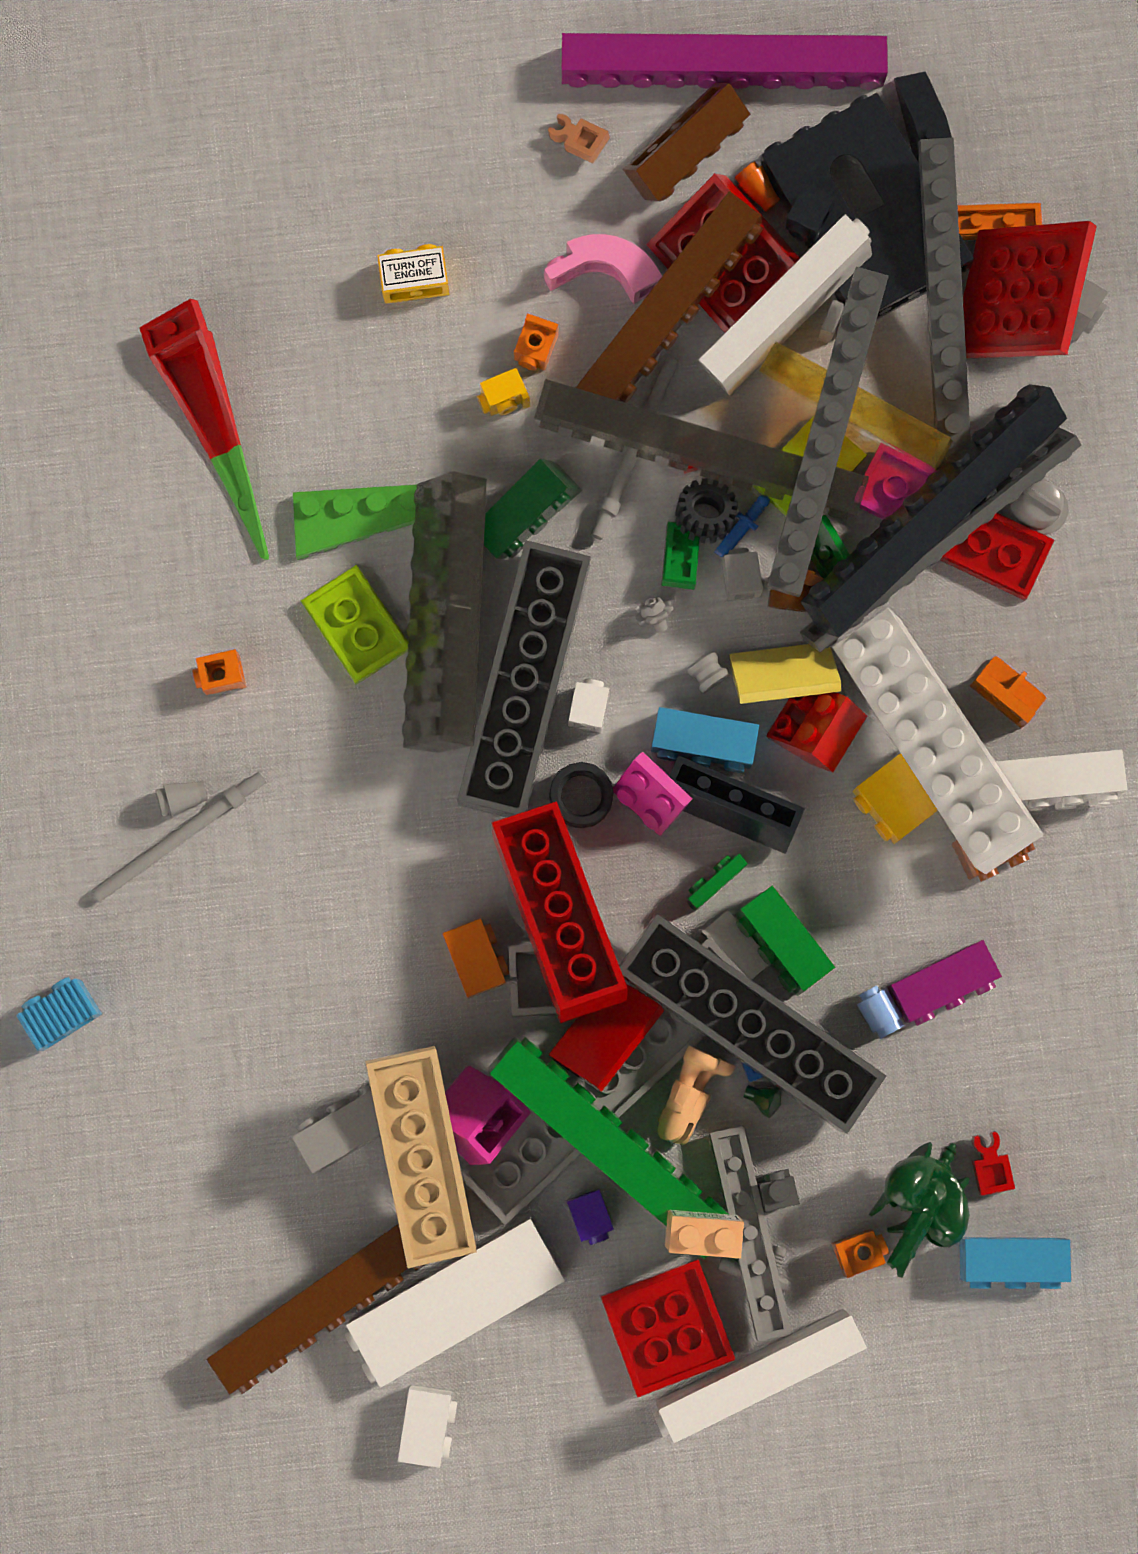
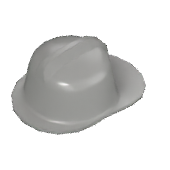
(1039, 507)

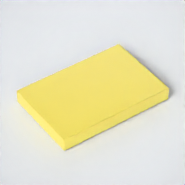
(784, 673)

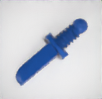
(742, 526)

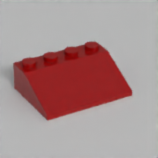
(755, 272)

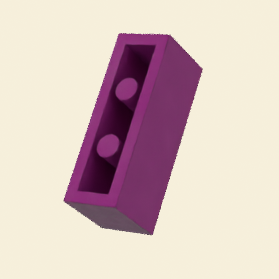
(945, 983)

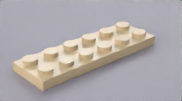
(421, 1156)

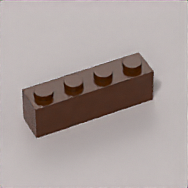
(687, 142)

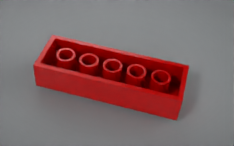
(559, 912)

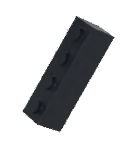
(737, 805)

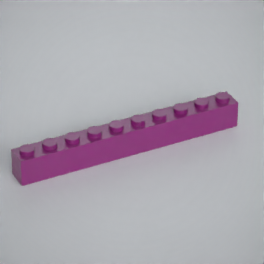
(724, 58)

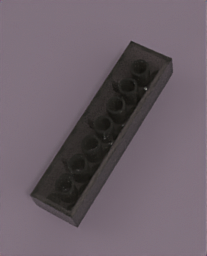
(444, 613)

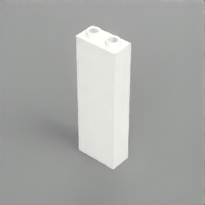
(788, 303)
(453, 1303)
(758, 1376)

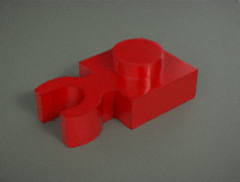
(991, 1171)

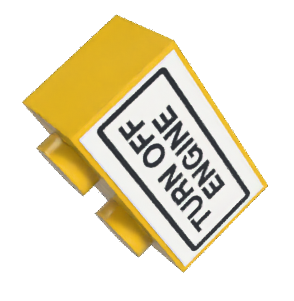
(413, 273)

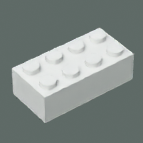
(1067, 779)

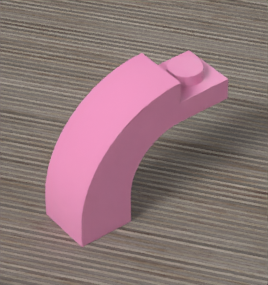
(609, 256)

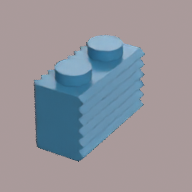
(58, 1013)

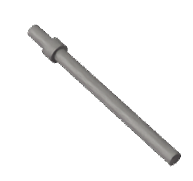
(610, 505)
(233, 798)

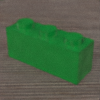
(783, 941)

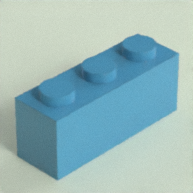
(704, 739)
(1015, 1261)

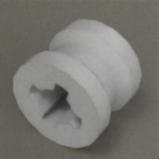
(708, 672)

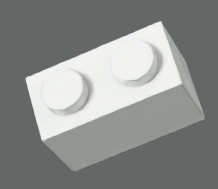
(426, 1425)

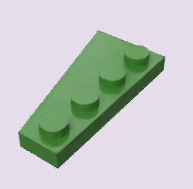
(345, 515)

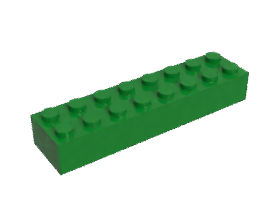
(597, 1132)

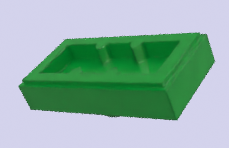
(679, 558)

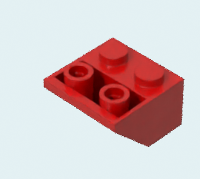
(818, 728)

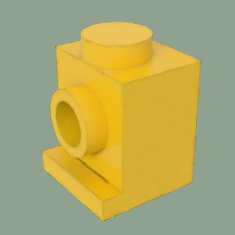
(503, 393)

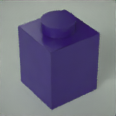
(590, 1217)

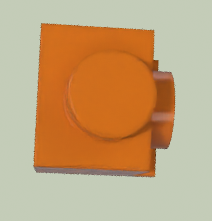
(540, 330)
(207, 666)
(847, 1249)

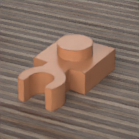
(581, 139)

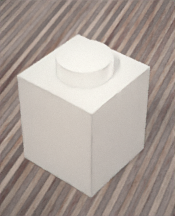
(589, 705)

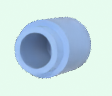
(880, 1011)

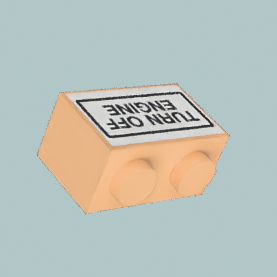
(704, 1234)

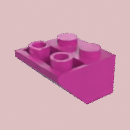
(482, 1115)

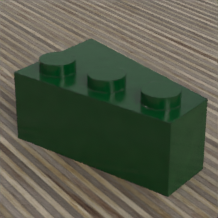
(527, 508)

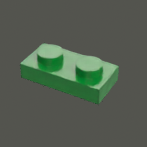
(827, 548)
(726, 871)

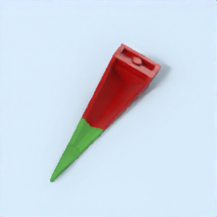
(192, 371)

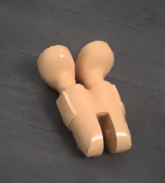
(688, 1095)

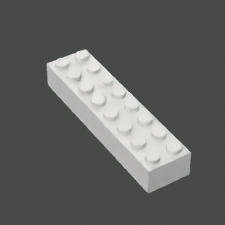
(937, 742)

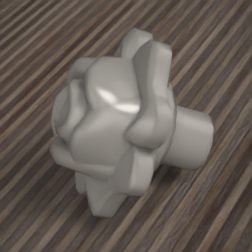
(654, 613)

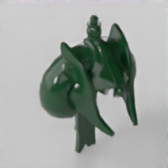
(934, 1198)

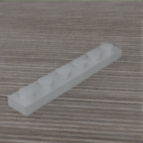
(757, 1256)

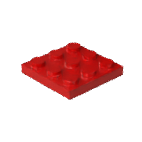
(667, 1327)

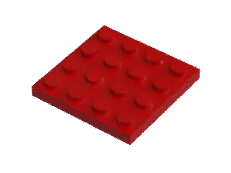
(1026, 289)

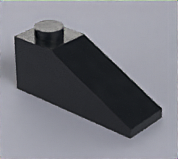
(921, 110)

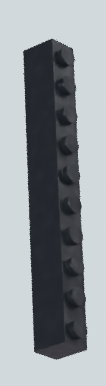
(933, 510)

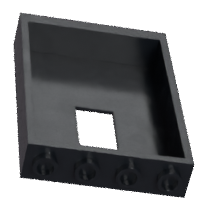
(897, 226)

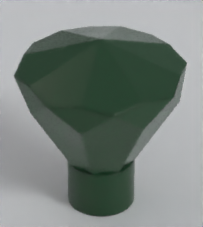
(766, 1099)

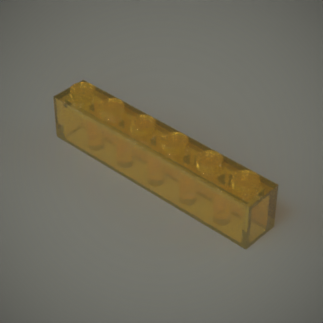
(868, 411)

